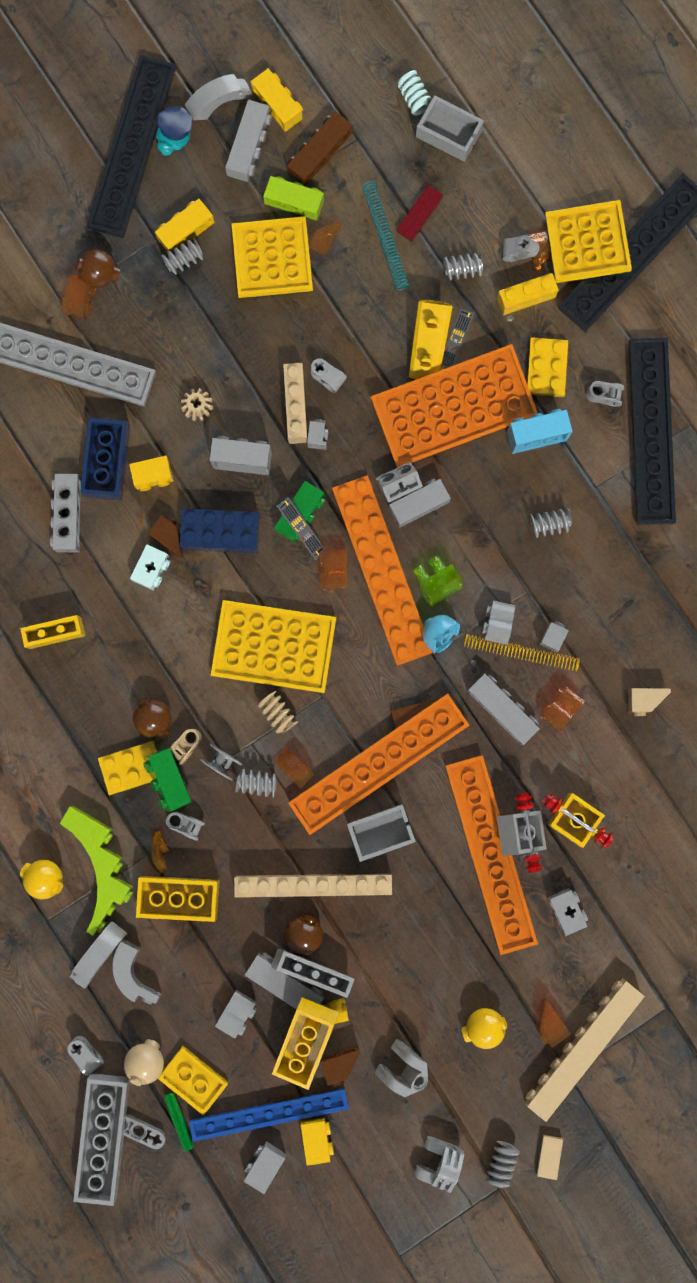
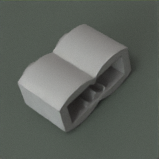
(499, 622)
(236, 1013)

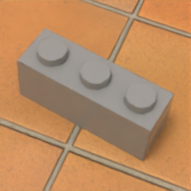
(419, 502)

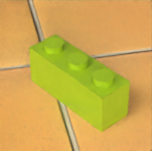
(293, 197)

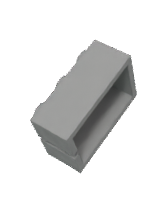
(449, 128)
(241, 455)
(381, 832)

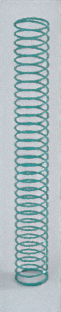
(403, 283)

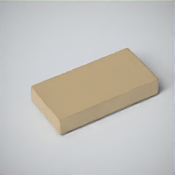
(549, 1157)

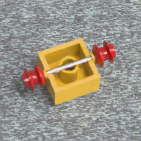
(576, 820)

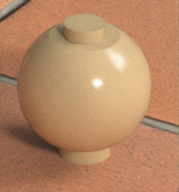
(144, 1063)

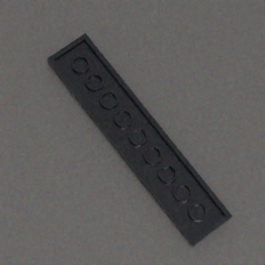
(131, 146)
(645, 243)
(652, 431)

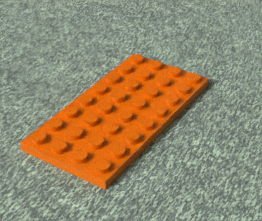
(453, 405)

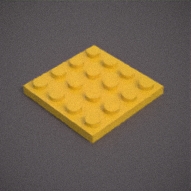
(588, 241)
(272, 257)

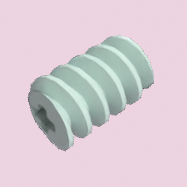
(413, 92)

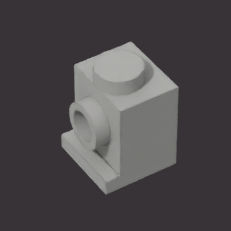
(317, 434)

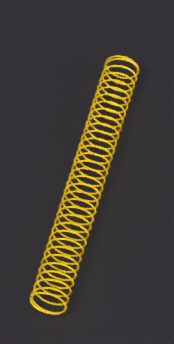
(577, 664)

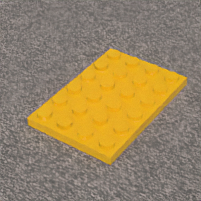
(273, 646)

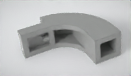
(214, 94)
(97, 954)
(125, 977)

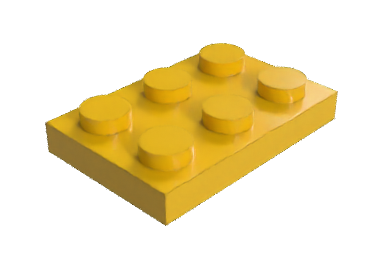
(547, 367)
(126, 768)

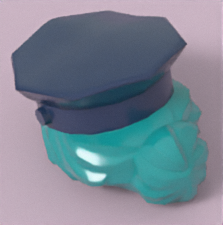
(173, 129)

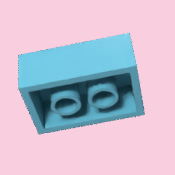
(539, 431)

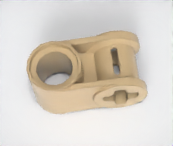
(184, 746)

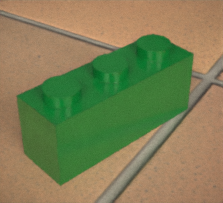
(306, 502)
(166, 780)

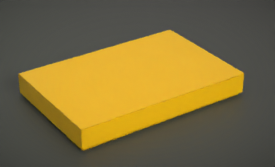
(193, 1080)

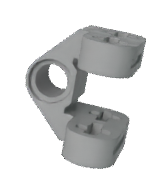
(414, 1076)
(449, 1166)

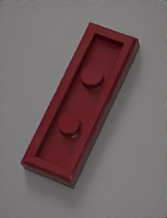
(419, 213)

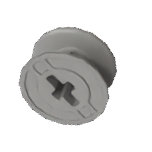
(220, 762)

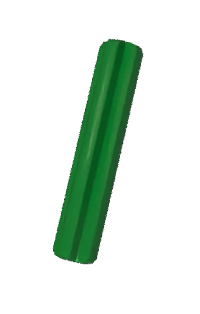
(178, 1121)

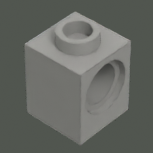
(554, 636)

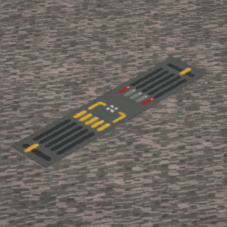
(456, 338)
(301, 528)

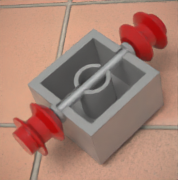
(523, 833)

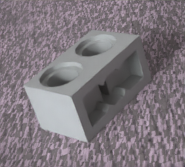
(399, 482)

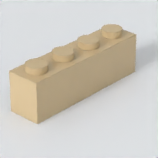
(295, 403)

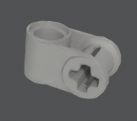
(519, 248)
(329, 376)
(609, 393)
(186, 825)
(87, 1057)

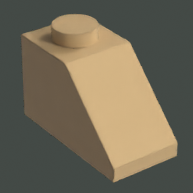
(645, 700)

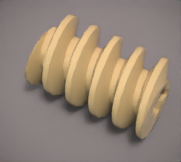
(277, 713)

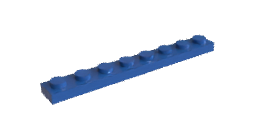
(268, 1114)

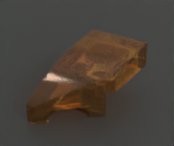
(324, 237)
(544, 250)
(158, 849)

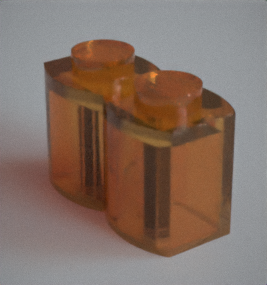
(78, 298)
(334, 570)
(562, 709)

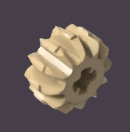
(193, 398)

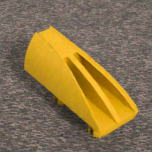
(429, 337)

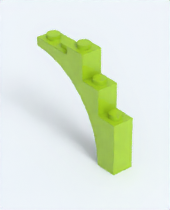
(110, 888)

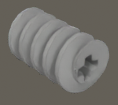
(183, 257)
(461, 266)
(551, 522)
(256, 783)
(503, 1165)

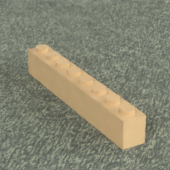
(313, 885)
(584, 1049)

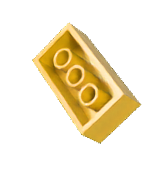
(177, 898)
(305, 1043)

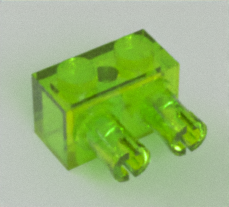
(439, 585)

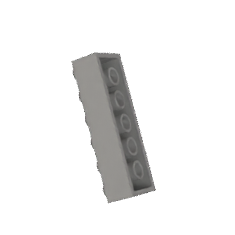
(101, 1139)

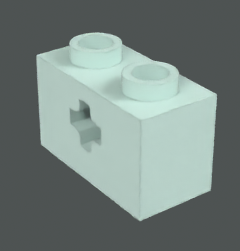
(150, 557)

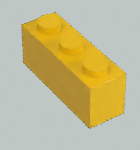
(279, 99)
(184, 226)
(527, 294)
(53, 632)

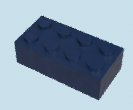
(105, 459)
(220, 531)

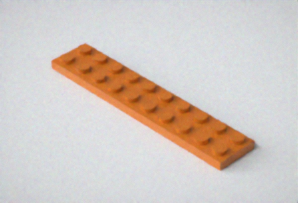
(381, 569)
(378, 764)
(494, 872)

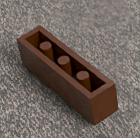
(319, 148)

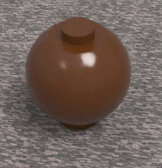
(97, 268)
(152, 718)
(303, 936)

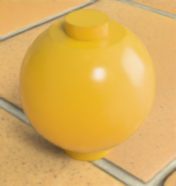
(42, 879)
(485, 1028)

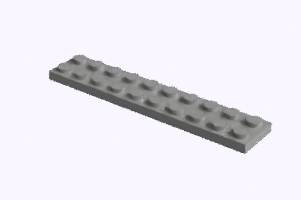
(75, 365)

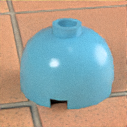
(439, 631)

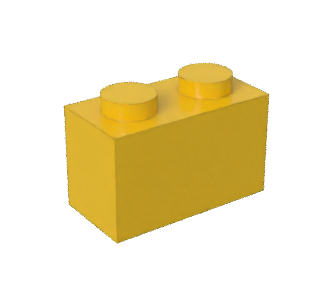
(151, 473)
(315, 1140)

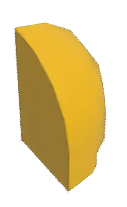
(339, 1006)

